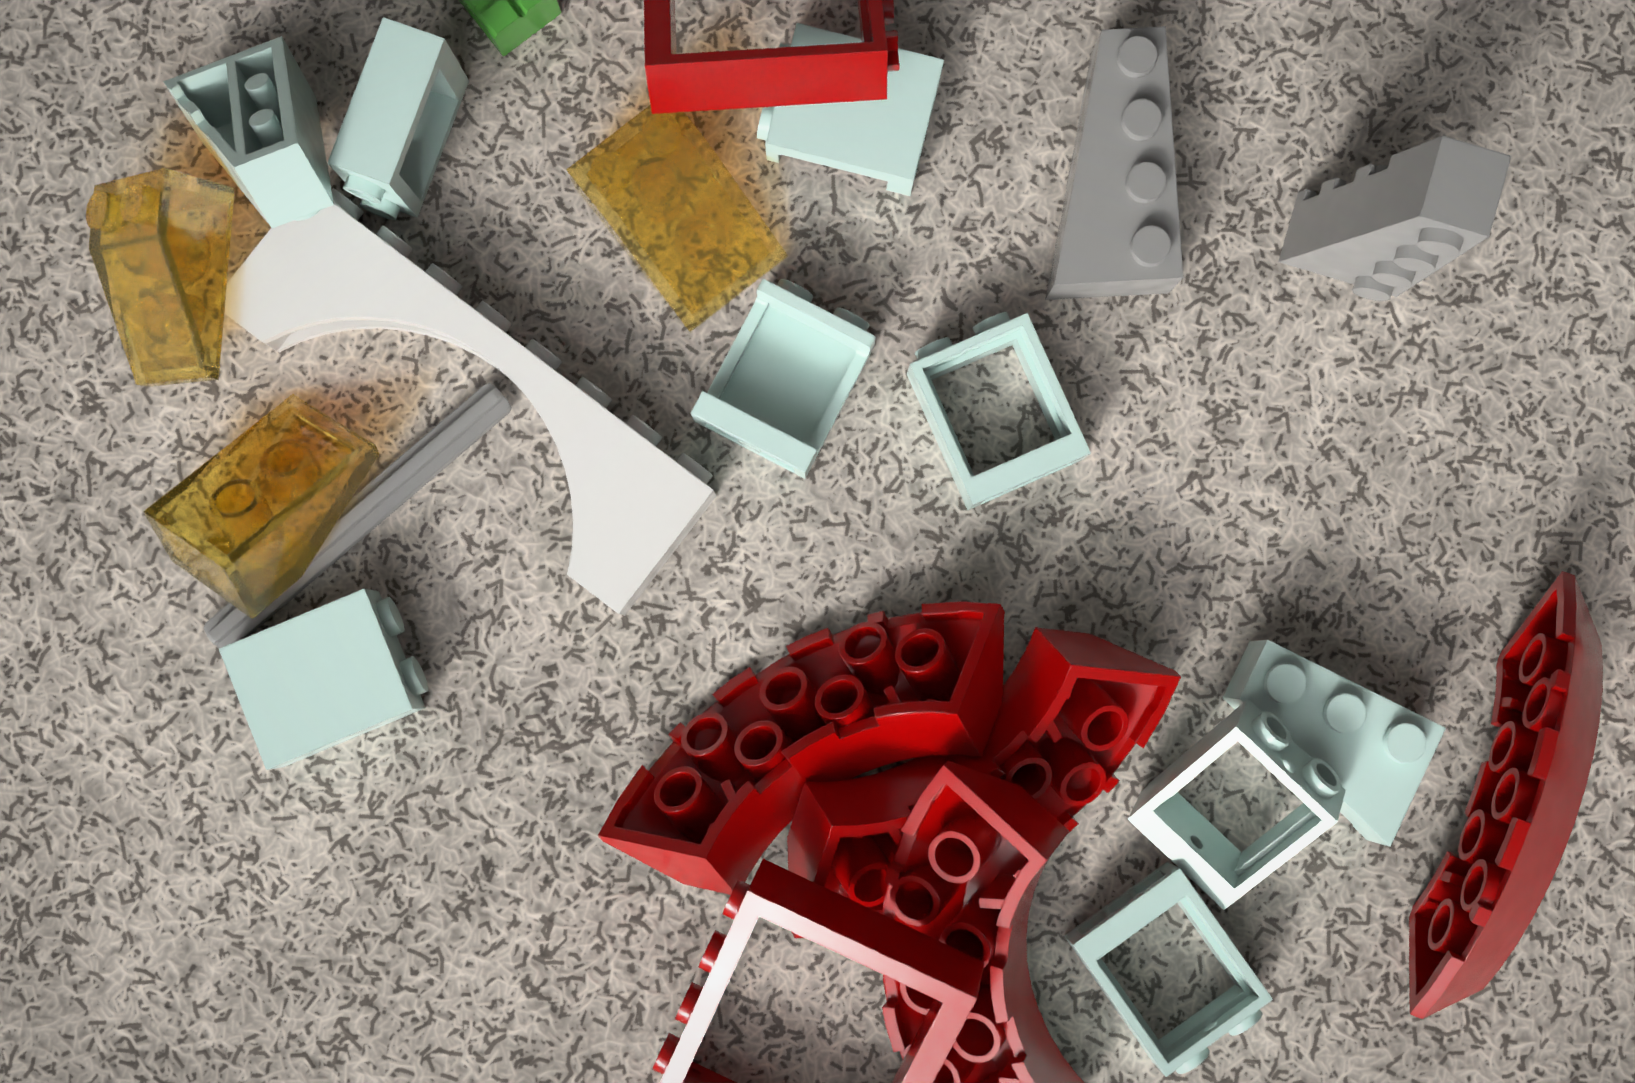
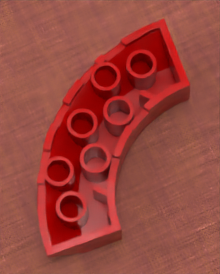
(813, 716)
(1059, 735)
(1518, 807)
(970, 882)

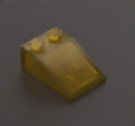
(677, 213)
(164, 270)
(263, 504)

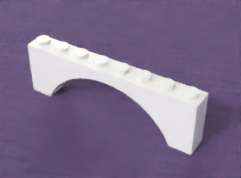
(339, 276)

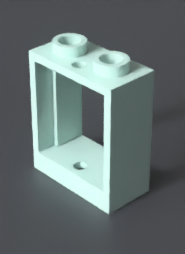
(398, 120)
(990, 337)
(1203, 850)
(1127, 914)

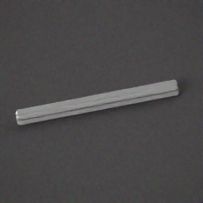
(379, 501)

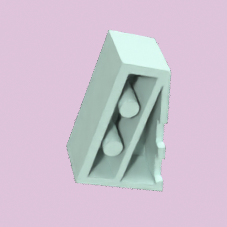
(261, 128)
(1363, 737)

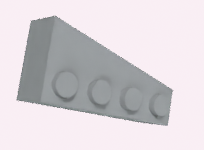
(1122, 184)
(1398, 217)

